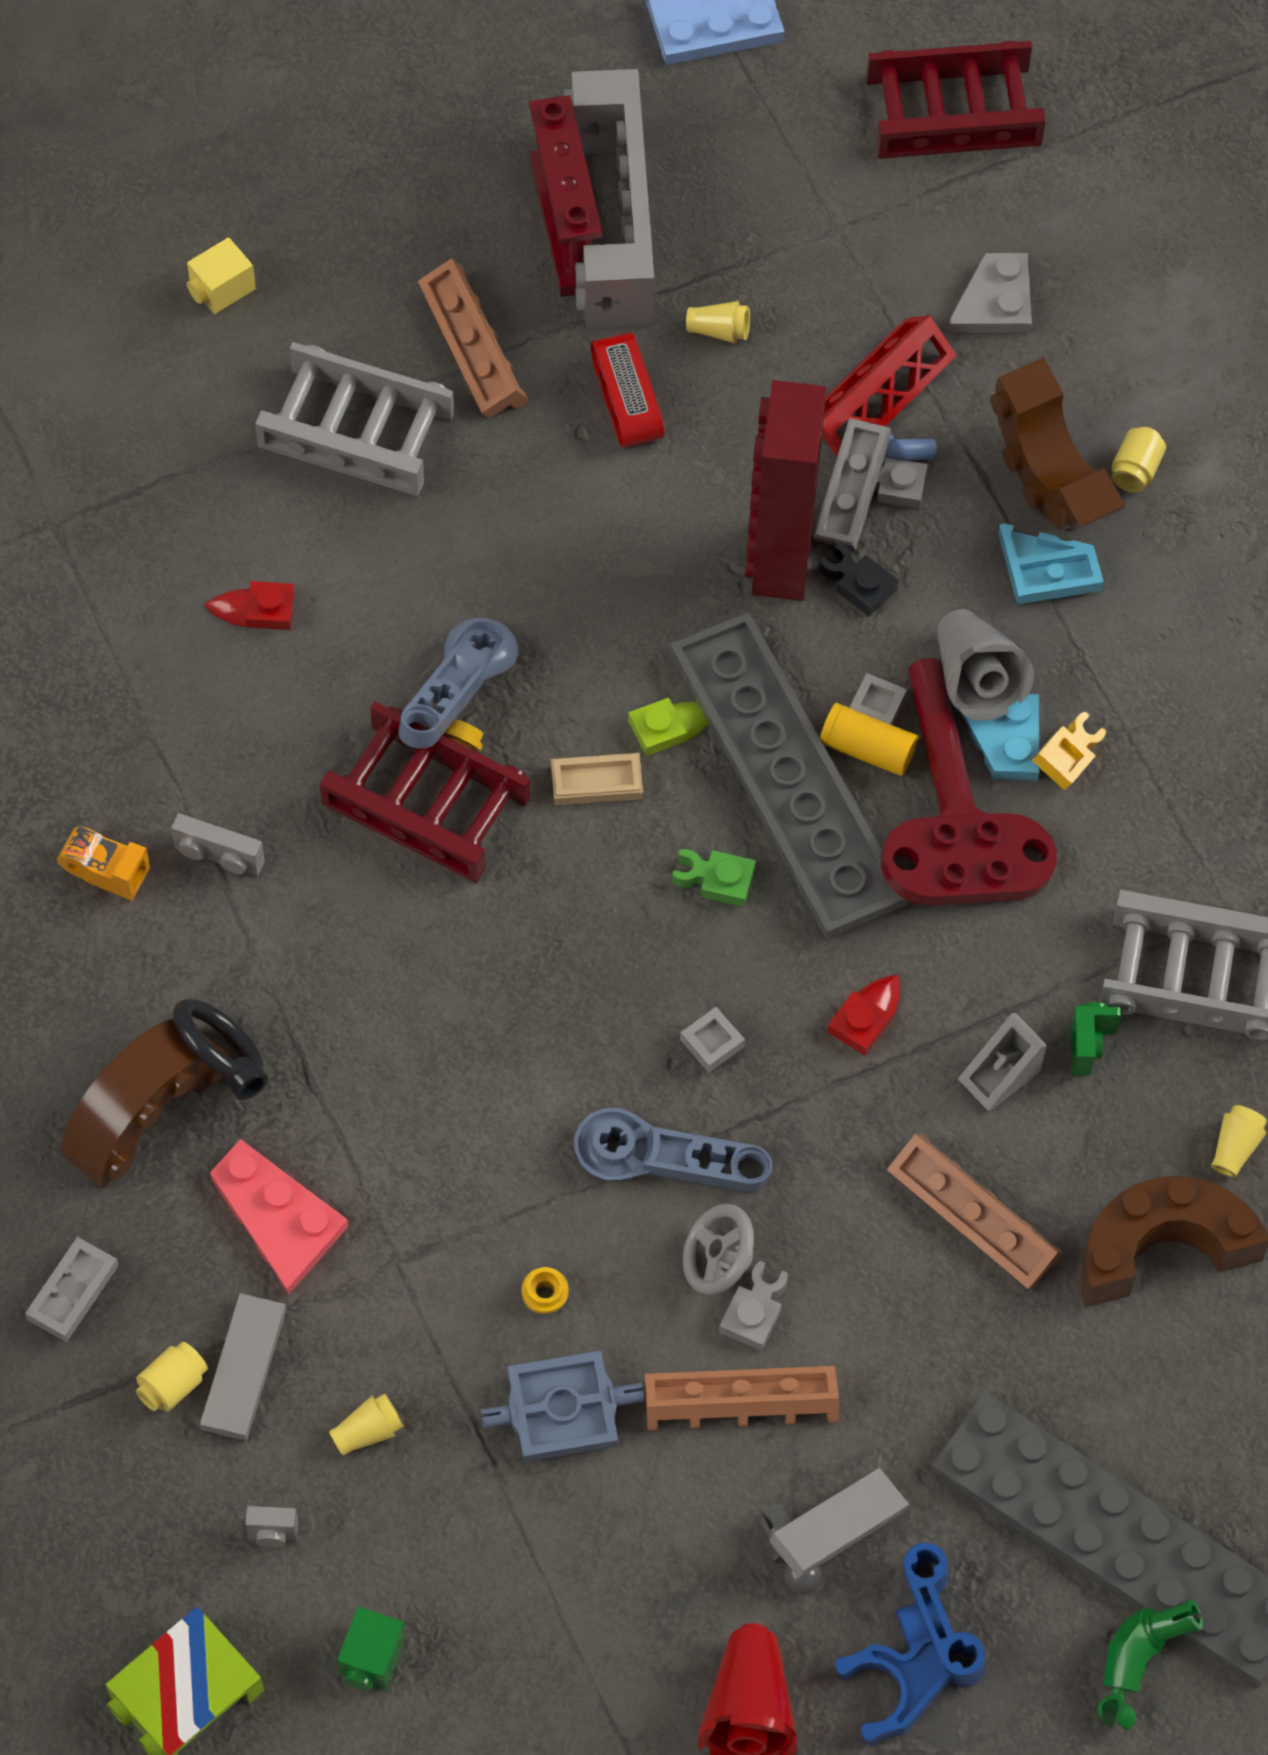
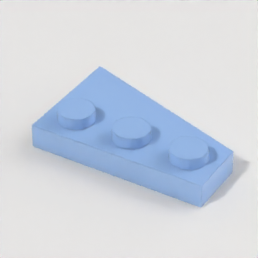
(713, 27)

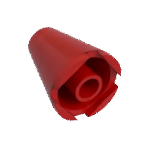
(749, 1699)

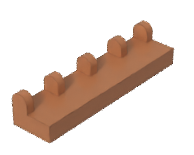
(471, 339)
(974, 1211)
(741, 1394)

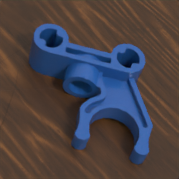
(932, 1643)

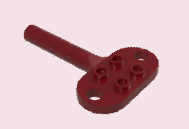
(962, 850)

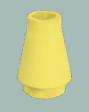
(721, 321)
(1238, 1138)
(367, 1425)

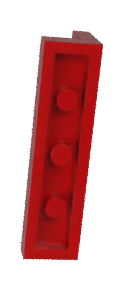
(880, 370)

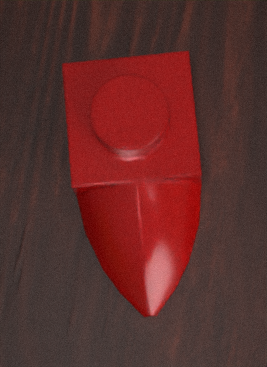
(260, 606)
(866, 1014)

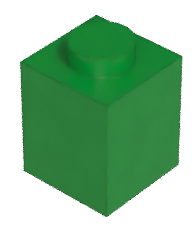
(370, 1649)

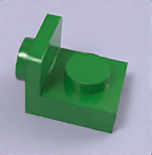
(1087, 1031)

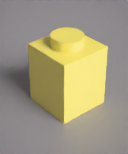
(220, 276)

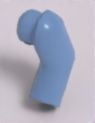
(911, 449)

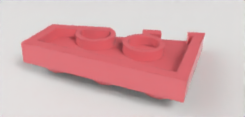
(278, 1213)

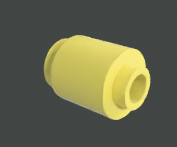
(1138, 459)
(170, 1377)

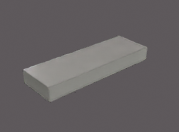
(852, 484)
(243, 1367)
(838, 1522)

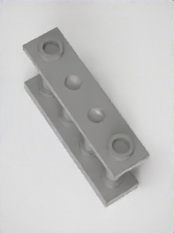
(344, 454)
(1182, 924)

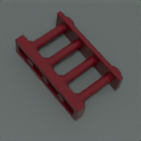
(957, 132)
(563, 187)
(424, 832)

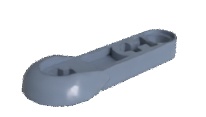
(471, 654)
(661, 1153)

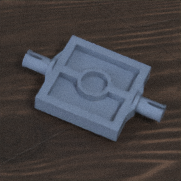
(562, 1406)

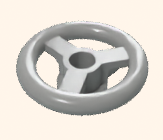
(726, 1255)

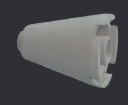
(981, 666)

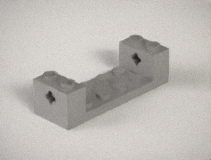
(616, 279)

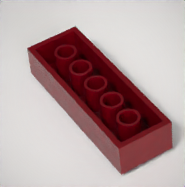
(784, 489)

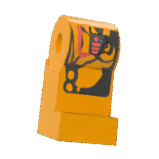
(105, 862)

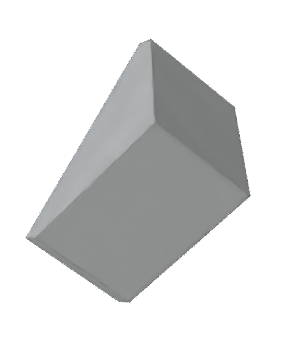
(1004, 1063)

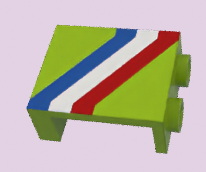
(181, 1685)

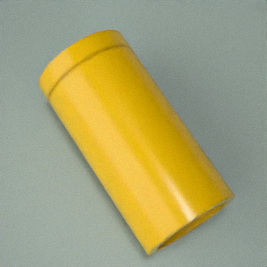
(868, 739)

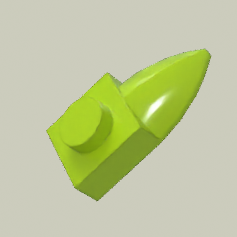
(666, 724)

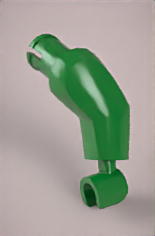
(1132, 1646)

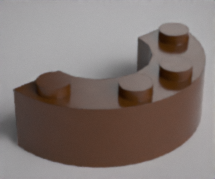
(1044, 453)
(130, 1100)
(1163, 1212)

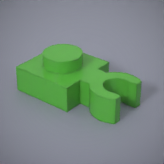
(722, 878)

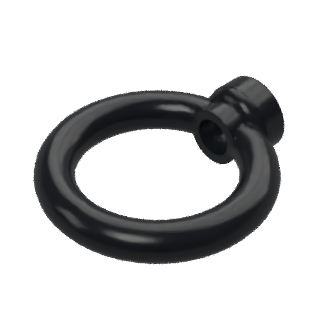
(245, 1073)

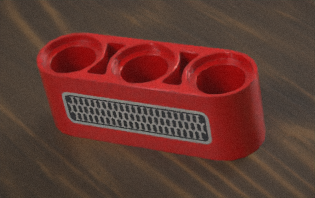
(627, 390)

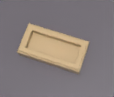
(596, 779)

